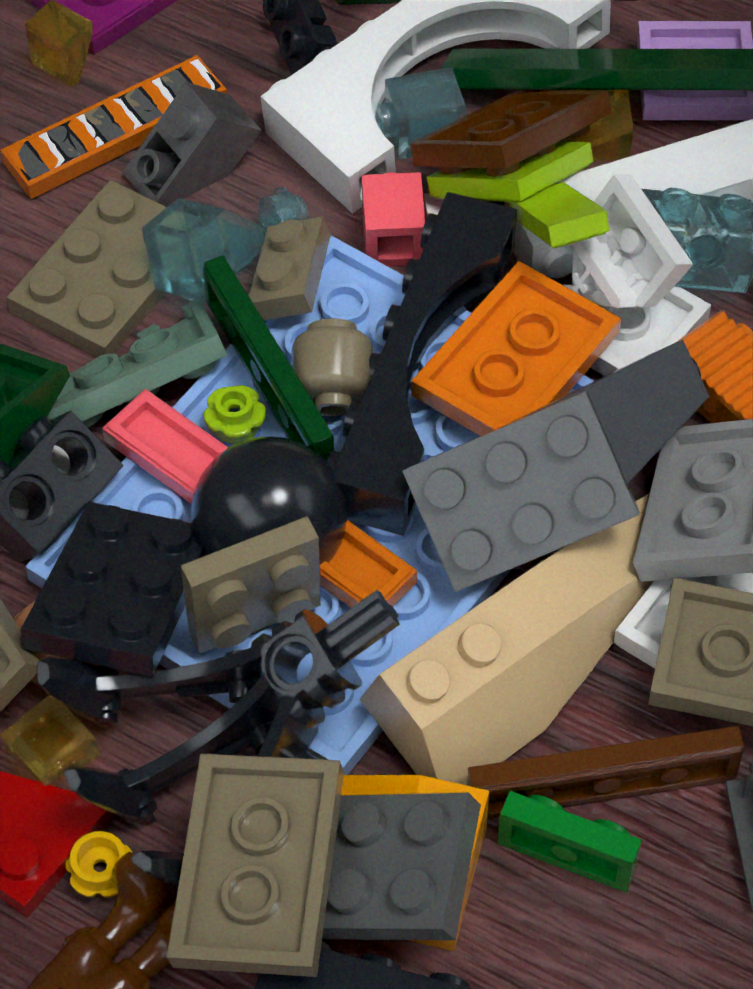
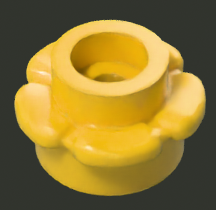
(85, 854)

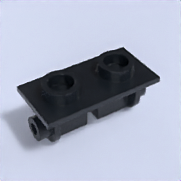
(299, 30)

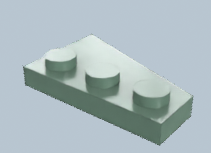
(153, 360)

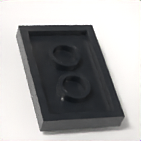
(114, 590)

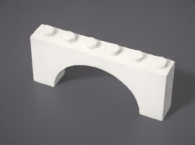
(330, 105)

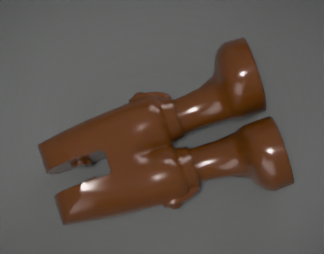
(90, 951)

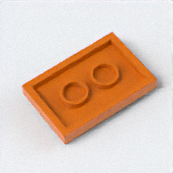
(515, 352)

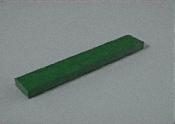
(602, 69)

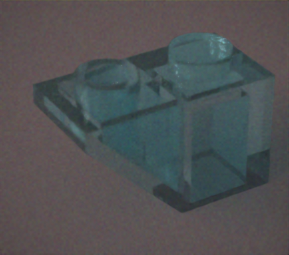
(191, 234)

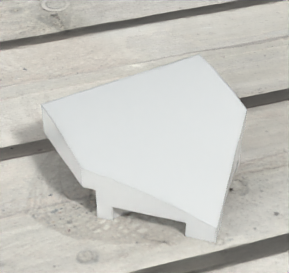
(632, 261)

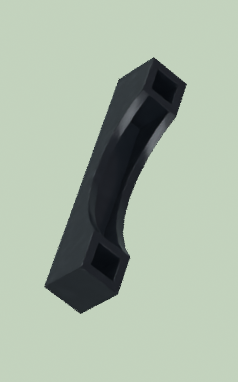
(459, 267)

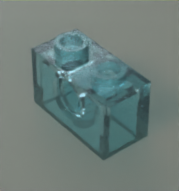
(713, 235)

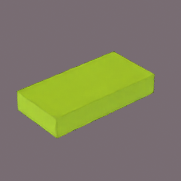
(561, 216)

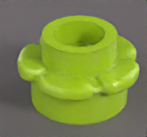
(239, 425)

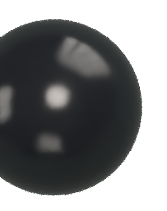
(263, 488)

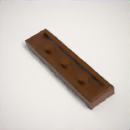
(615, 769)

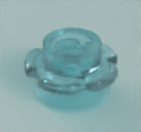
(281, 207)

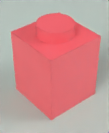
(393, 217)

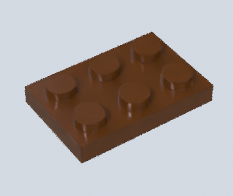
(510, 131)

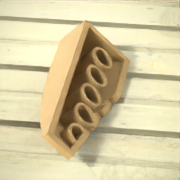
(511, 660)

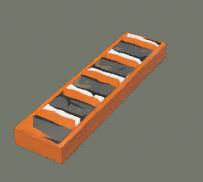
(101, 130)

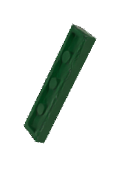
(264, 358)

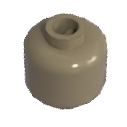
(332, 364)

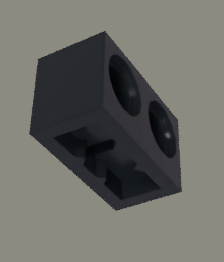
(51, 495)

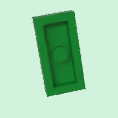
(582, 846)

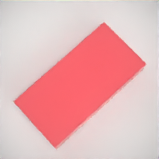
(163, 443)

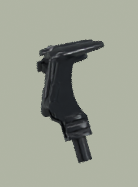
(269, 710)

